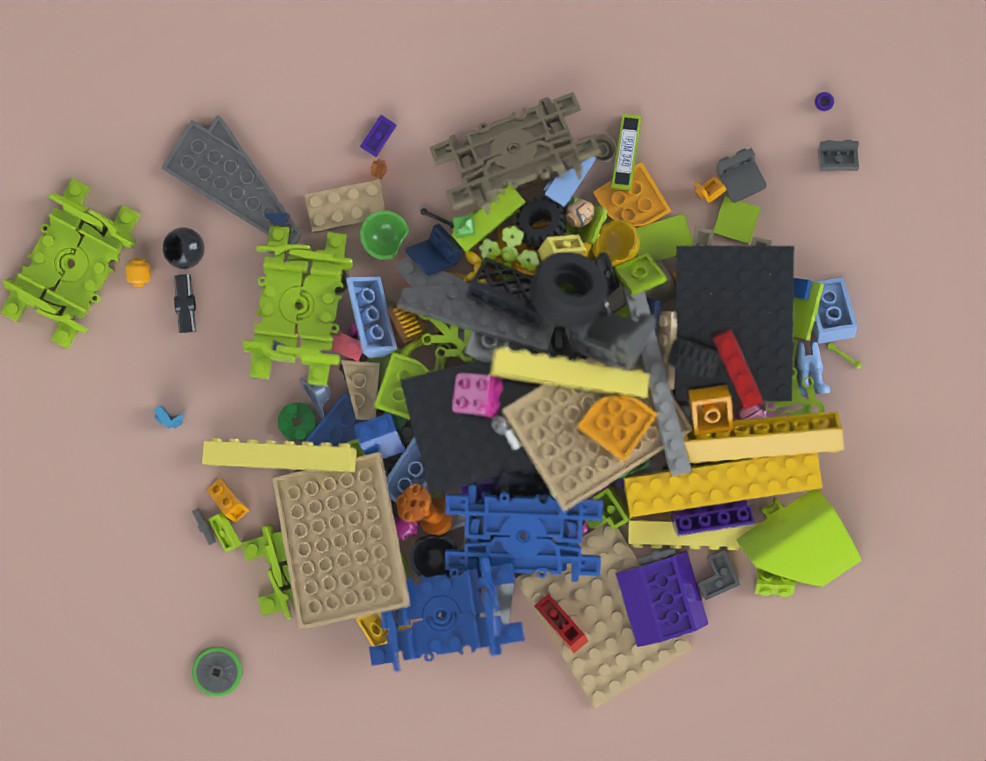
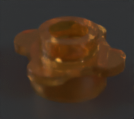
(378, 168)

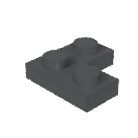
(723, 578)

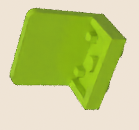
(590, 232)
(773, 584)

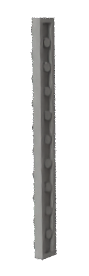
(660, 392)

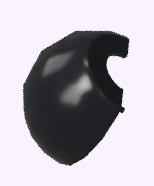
(428, 555)

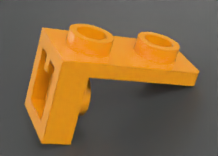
(226, 501)

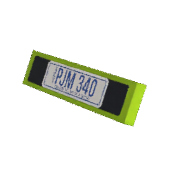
(626, 152)

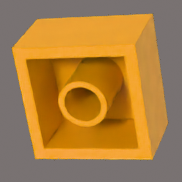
(710, 410)

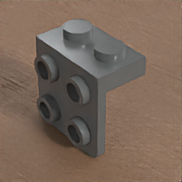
(741, 175)

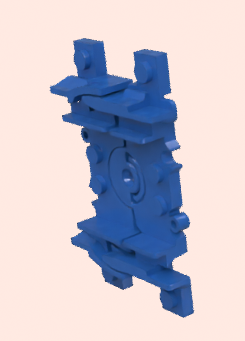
(510, 517)
(457, 628)

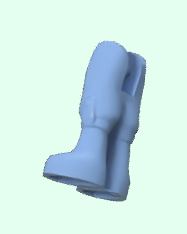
(812, 364)

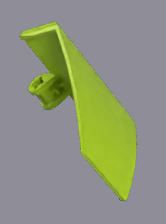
(801, 541)

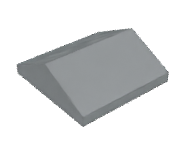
(483, 346)

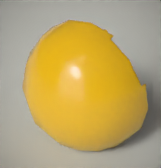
(619, 240)

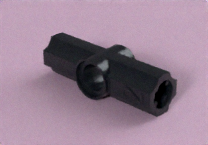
(184, 303)

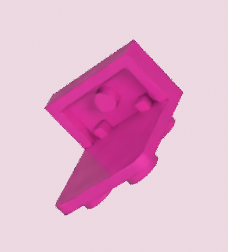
(477, 394)

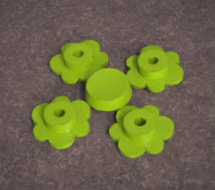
(510, 252)

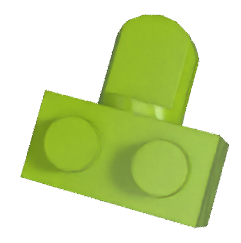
(613, 509)

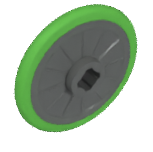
(220, 659)

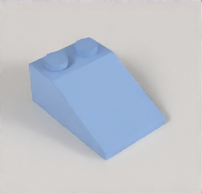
(563, 188)
(835, 314)

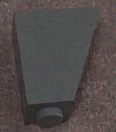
(505, 596)

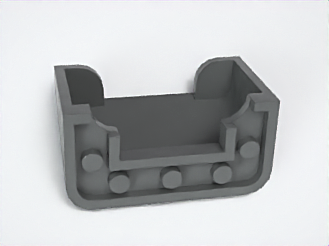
(612, 337)

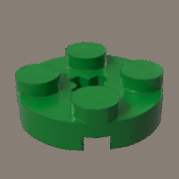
(307, 418)

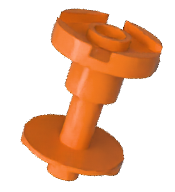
(417, 505)

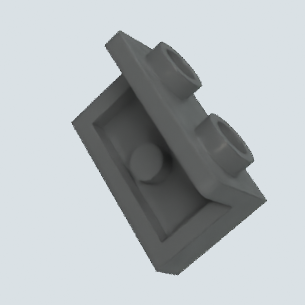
(838, 155)

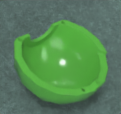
(383, 234)

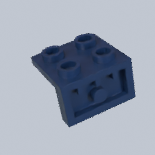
(435, 253)

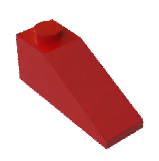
(561, 623)

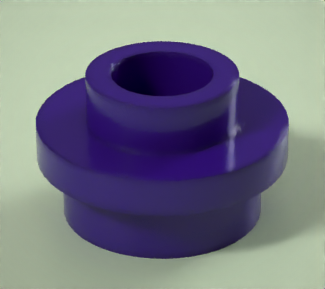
(824, 95)

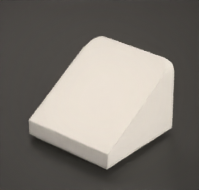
(513, 439)

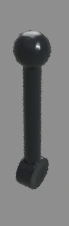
(424, 211)

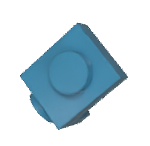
(163, 416)

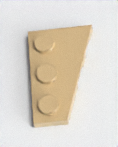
(363, 387)

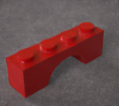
(737, 369)

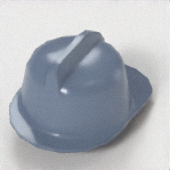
(318, 395)

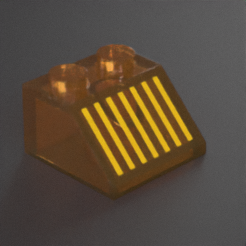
(407, 324)

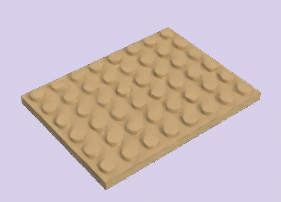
(565, 455)
(341, 543)
(595, 604)

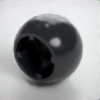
(183, 248)

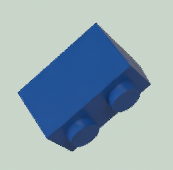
(380, 436)

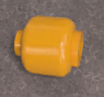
(138, 272)

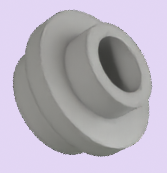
(500, 424)

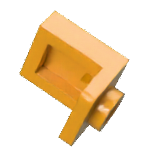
(710, 190)

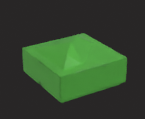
(464, 226)

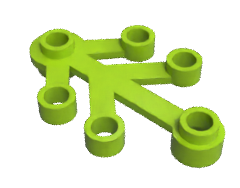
(450, 336)
(796, 398)

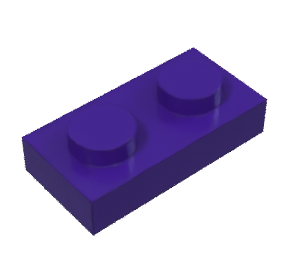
(378, 136)

